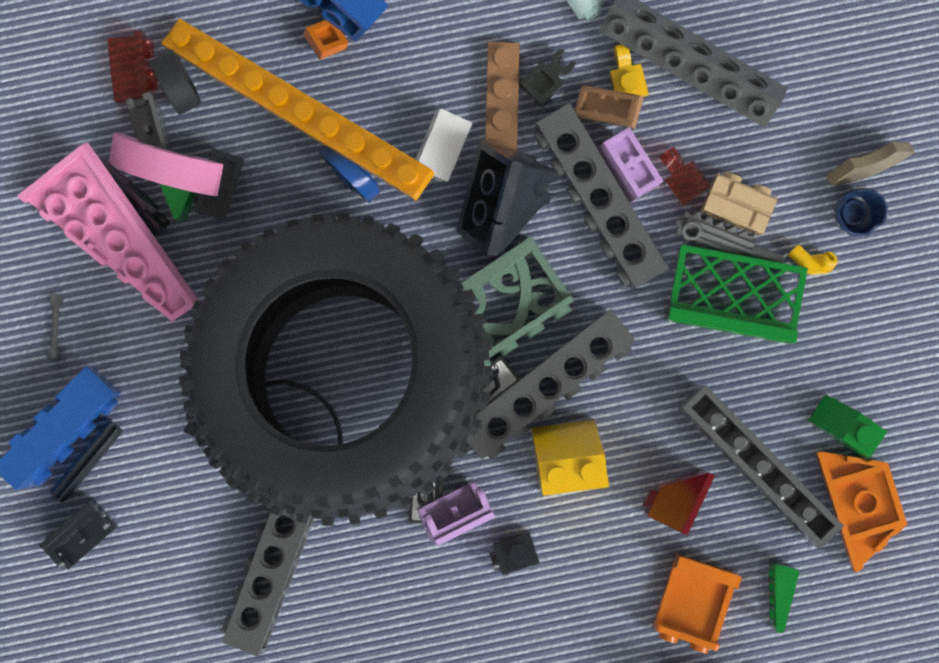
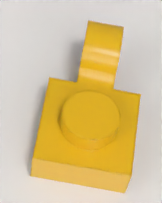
(627, 77)

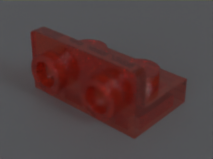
(131, 66)

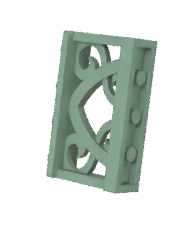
(515, 264)

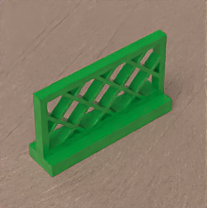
(733, 322)

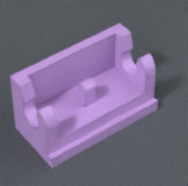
(630, 165)
(455, 513)

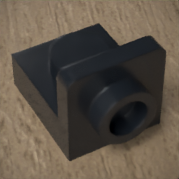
(514, 554)

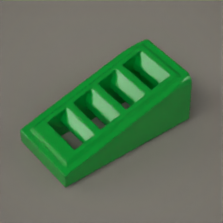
(781, 592)

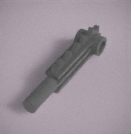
(724, 239)

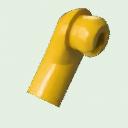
(816, 263)

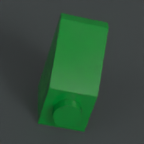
(847, 426)

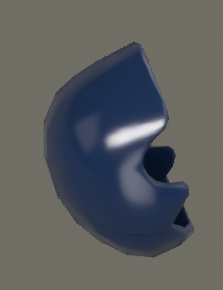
(860, 211)

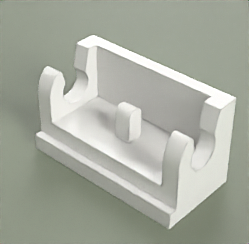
(443, 143)

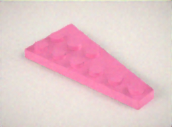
(102, 222)

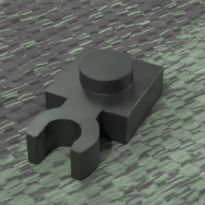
(545, 80)

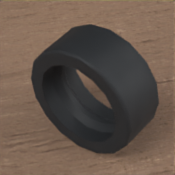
(175, 82)

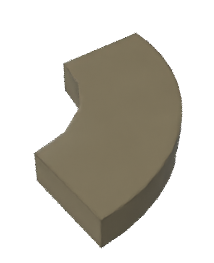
(870, 164)

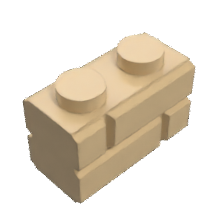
(739, 203)

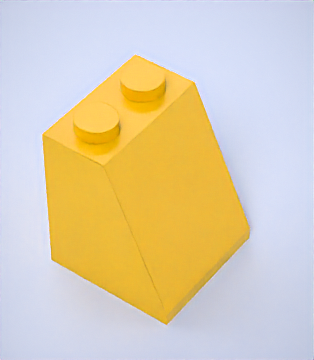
(569, 457)

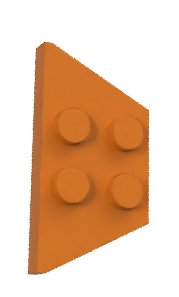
(864, 502)

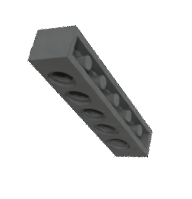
(694, 60)
(566, 123)
(606, 327)
(760, 466)
(237, 629)

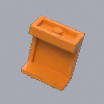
(695, 603)

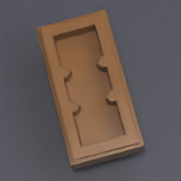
(608, 106)

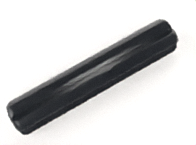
(86, 461)

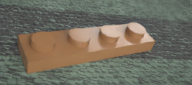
(502, 94)

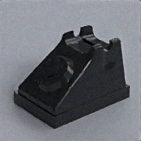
(502, 196)

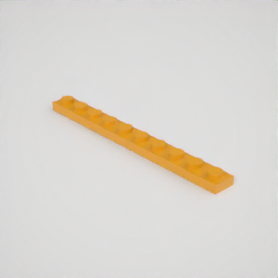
(299, 110)

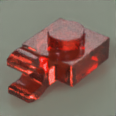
(686, 180)

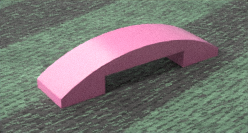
(165, 166)

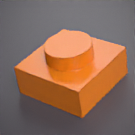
(325, 39)

